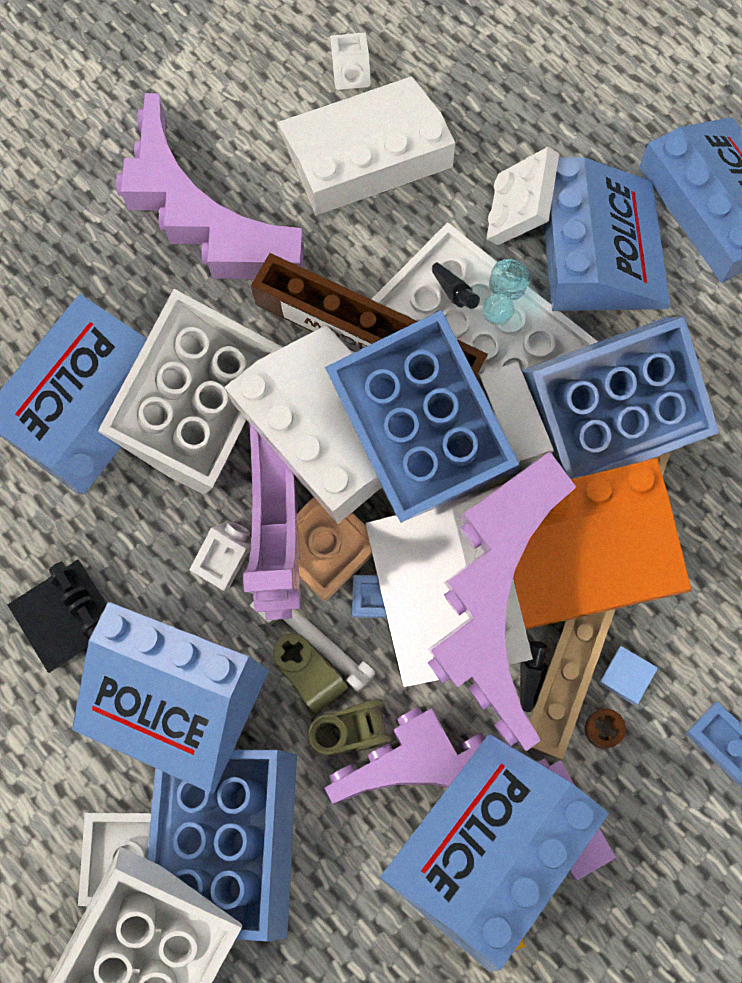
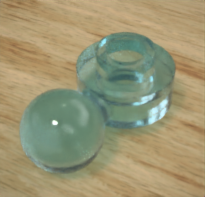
(499, 306)

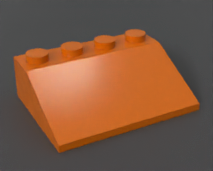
(602, 548)

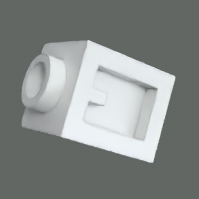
(350, 61)
(222, 554)

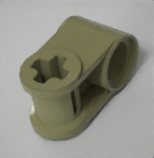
(312, 677)
(352, 729)

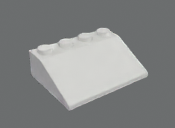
(367, 144)
(175, 394)
(305, 422)
(411, 569)
(146, 930)

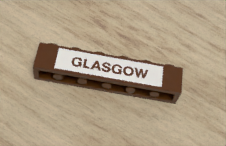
(318, 302)

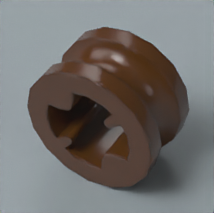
(617, 725)

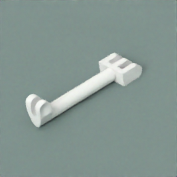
(357, 675)

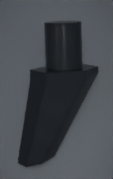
(455, 288)
(532, 675)

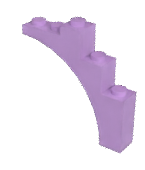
(230, 243)
(275, 547)
(482, 588)
(430, 759)

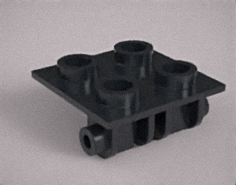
(59, 614)

